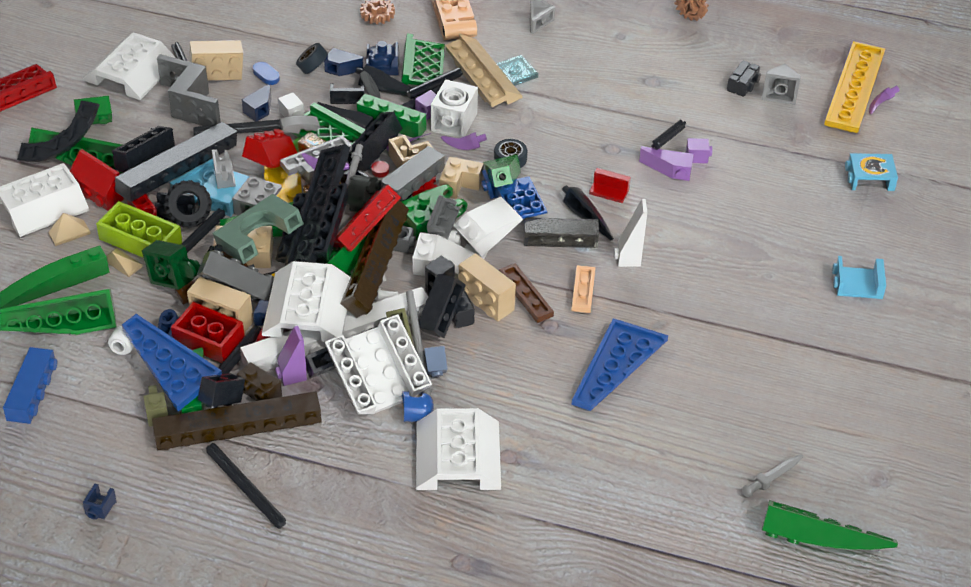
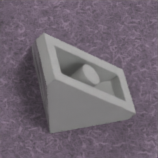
(540, 14)

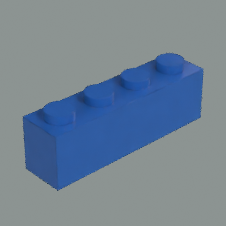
(30, 385)

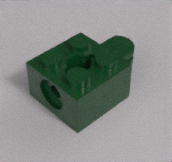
(169, 264)

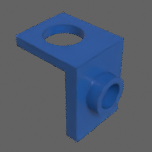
(487, 186)

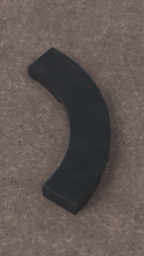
(64, 140)

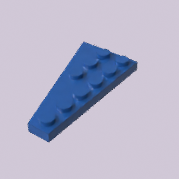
(617, 357)
(170, 362)

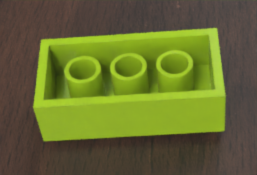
(135, 229)

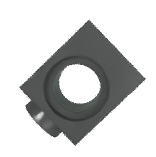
(405, 240)

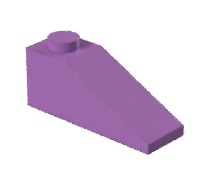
(670, 163)
(291, 359)

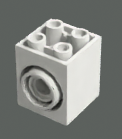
(454, 109)

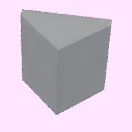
(781, 85)

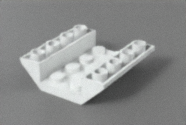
(131, 64)
(42, 199)
(307, 298)
(378, 366)
(458, 447)

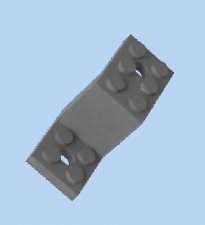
(188, 91)

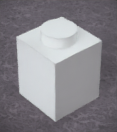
(290, 105)

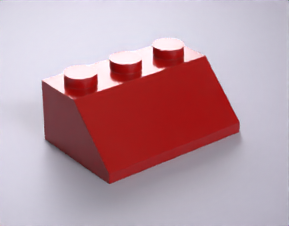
(268, 148)
(96, 180)

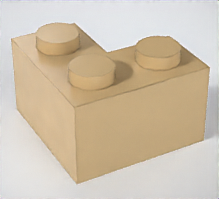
(401, 149)
(460, 174)

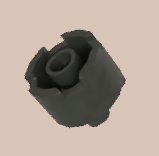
(361, 190)

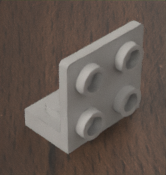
(252, 193)

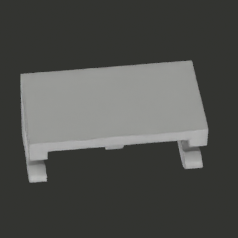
(223, 170)

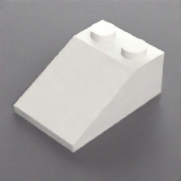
(487, 224)
(431, 247)

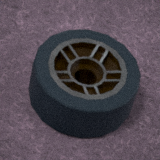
(311, 58)
(511, 147)

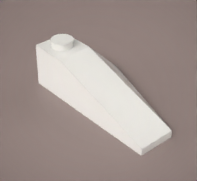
(632, 239)

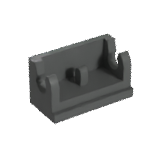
(443, 217)

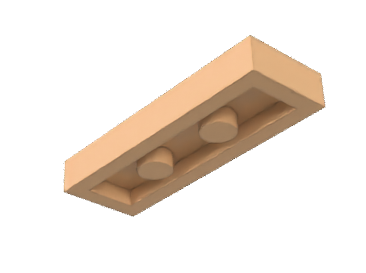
(583, 289)

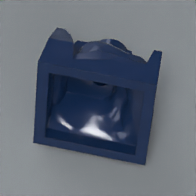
(384, 57)

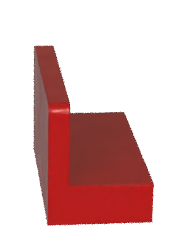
(610, 185)

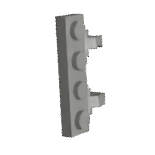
(296, 162)

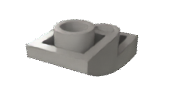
(295, 123)

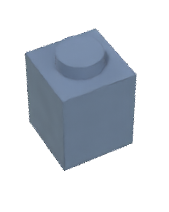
(435, 361)

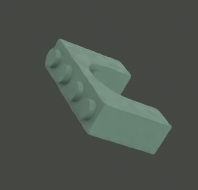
(267, 212)

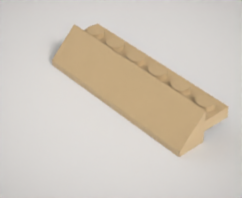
(482, 71)

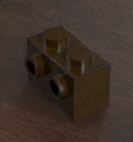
(259, 383)

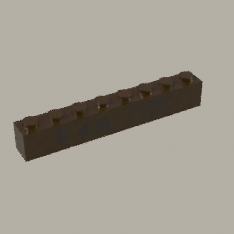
(373, 261)
(236, 420)

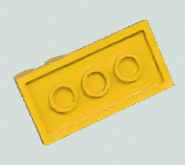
(290, 183)

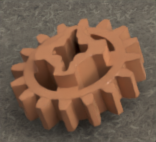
(692, 8)
(377, 11)

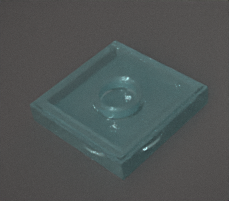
(518, 70)

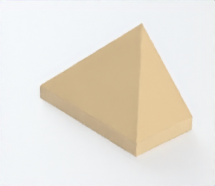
(68, 229)
(123, 262)

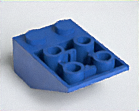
(522, 197)

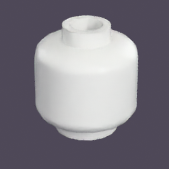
(119, 342)

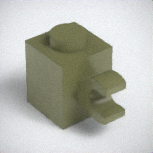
(155, 404)

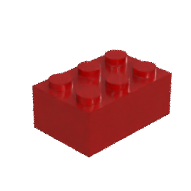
(208, 330)

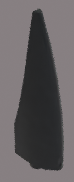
(383, 81)
(356, 117)
(584, 208)

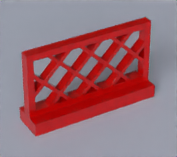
(26, 88)
(366, 218)

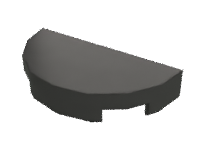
(370, 85)

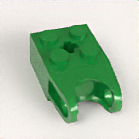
(422, 206)

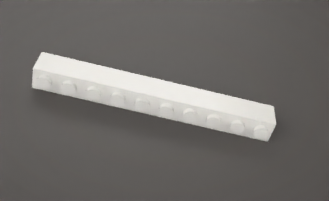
(265, 352)

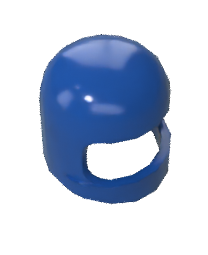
(416, 407)

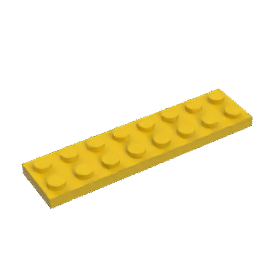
(855, 87)

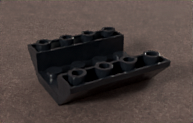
(327, 228)

